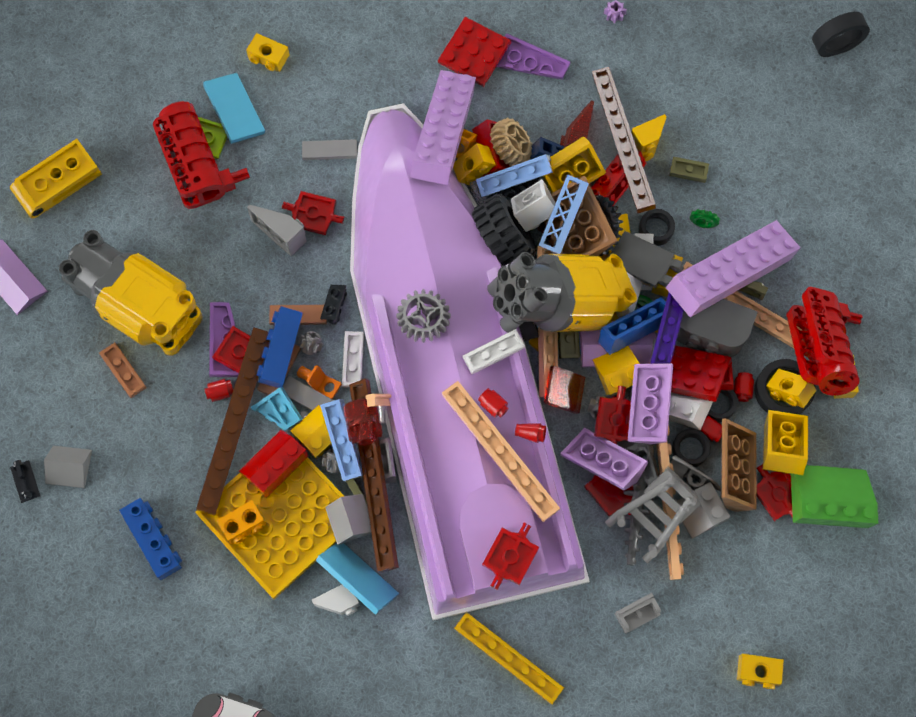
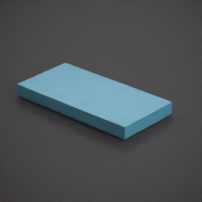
(233, 108)
(357, 577)

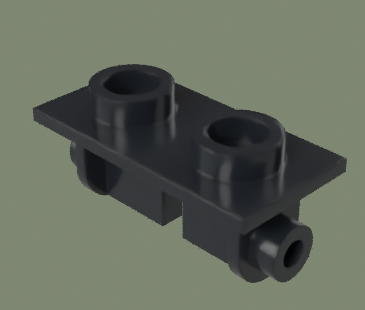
(334, 299)
(24, 480)

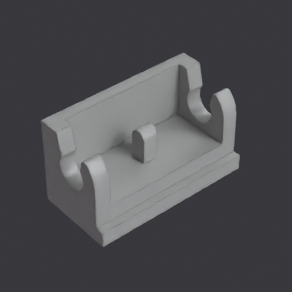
(638, 613)

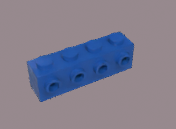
(632, 326)
(280, 347)
(150, 538)

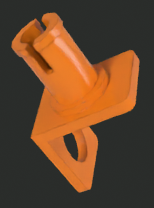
(318, 380)

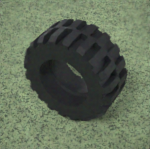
(502, 230)

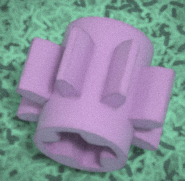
(615, 11)

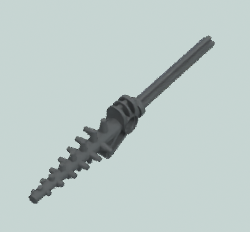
(648, 476)

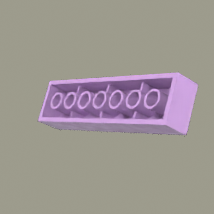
(443, 128)
(732, 268)

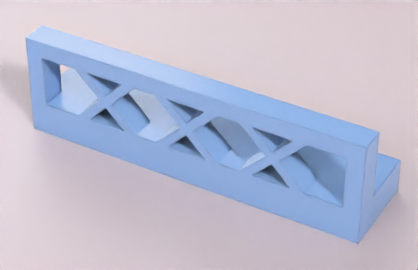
(514, 175)
(570, 216)
(346, 452)

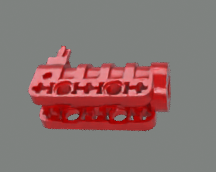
(193, 156)
(824, 341)

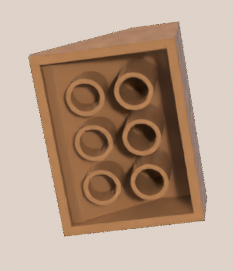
(590, 229)
(738, 467)

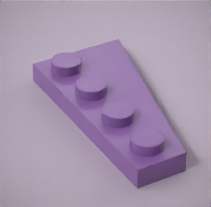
(532, 60)
(220, 323)

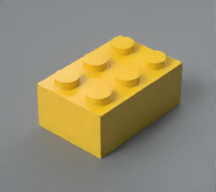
(575, 160)
(785, 442)

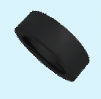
(854, 29)
(761, 392)

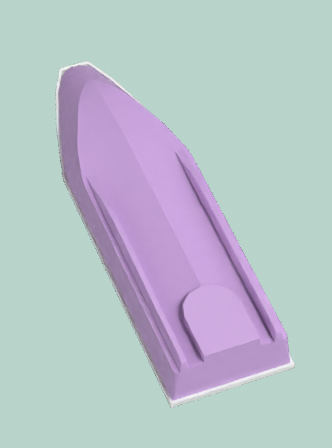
(455, 495)

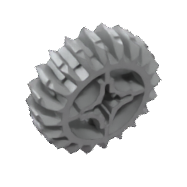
(417, 319)

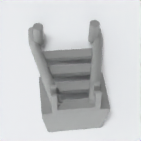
(659, 487)

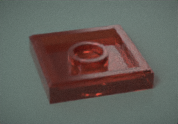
(564, 389)

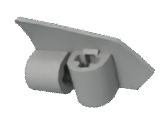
(686, 470)

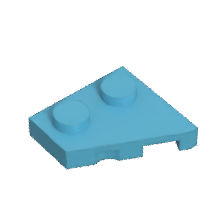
(279, 409)

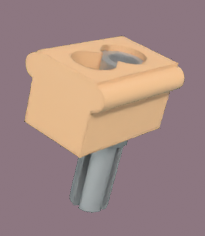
(381, 402)

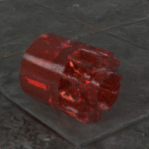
(362, 422)

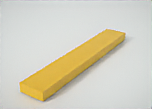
(509, 658)

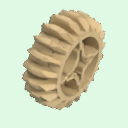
(511, 142)

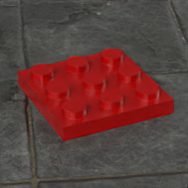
(474, 51)
(698, 373)

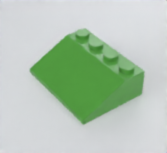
(833, 497)

